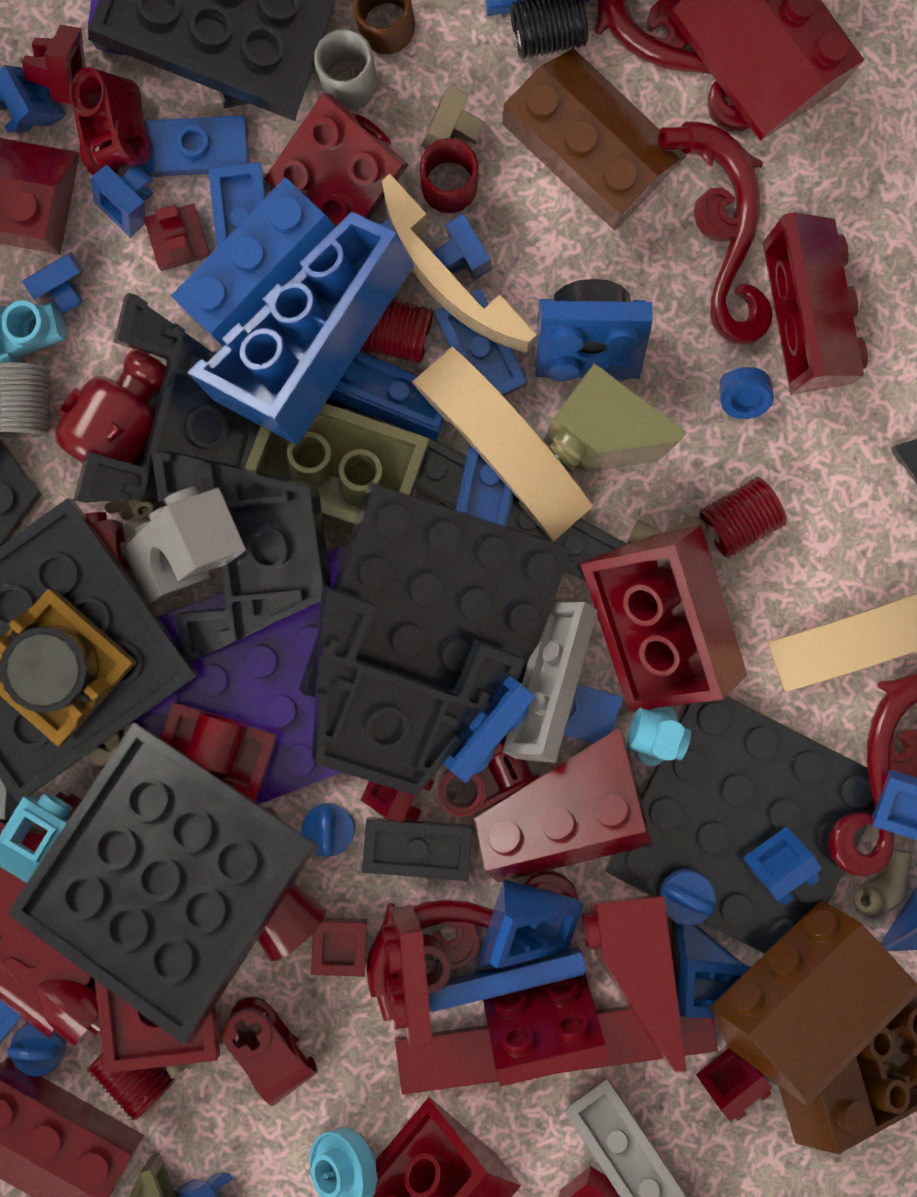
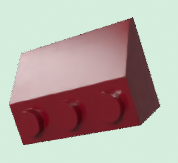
(769, 54)
(35, 194)
(814, 303)
(665, 620)
(58, 1141)
(440, 1159)

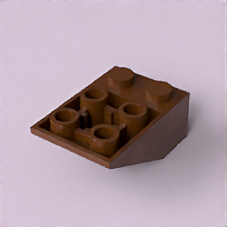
(866, 1095)

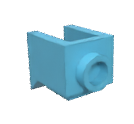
(45, 811)

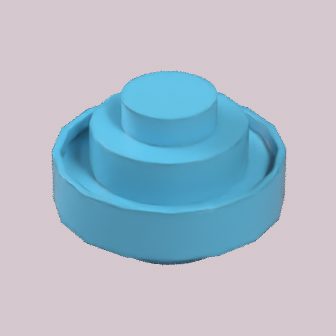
(342, 1165)

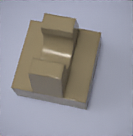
(452, 120)

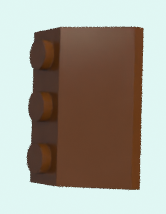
(589, 136)
(813, 1001)

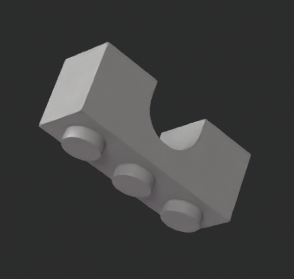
(182, 544)

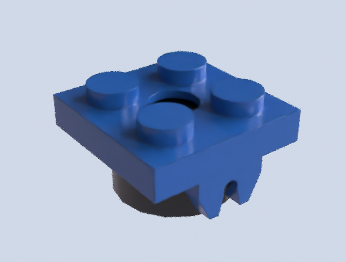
(591, 325)

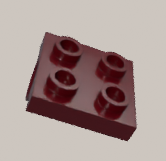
(338, 161)
(222, 745)
(409, 991)
(544, 1031)

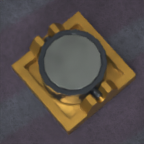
(58, 666)

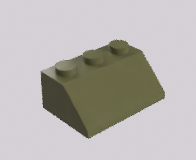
(609, 427)
(341, 457)

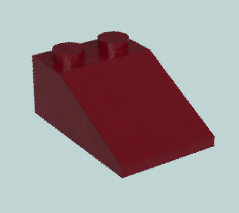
(636, 954)

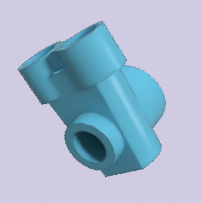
(29, 329)
(657, 736)

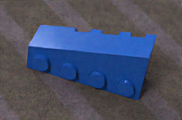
(309, 330)

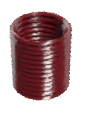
(449, 151)
(401, 332)
(744, 516)
(132, 1089)

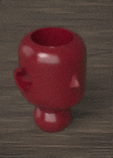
(112, 415)

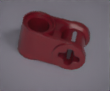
(109, 117)
(491, 783)
(272, 1056)

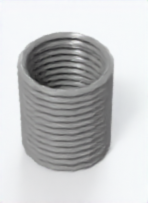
(342, 46)
(24, 400)

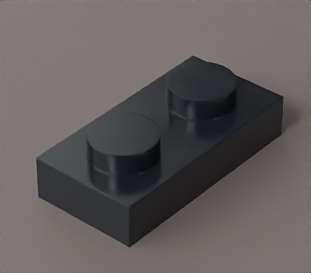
(417, 849)

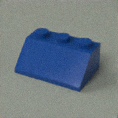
(253, 261)

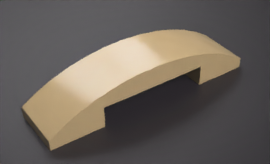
(496, 321)
(504, 442)
(846, 644)

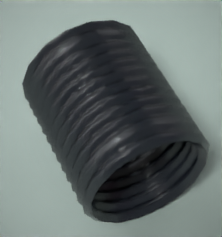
(548, 26)

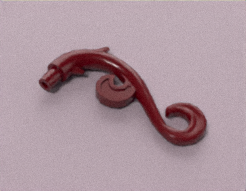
(665, 52)
(710, 217)
(881, 758)
(465, 945)

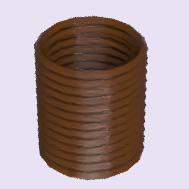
(390, 38)

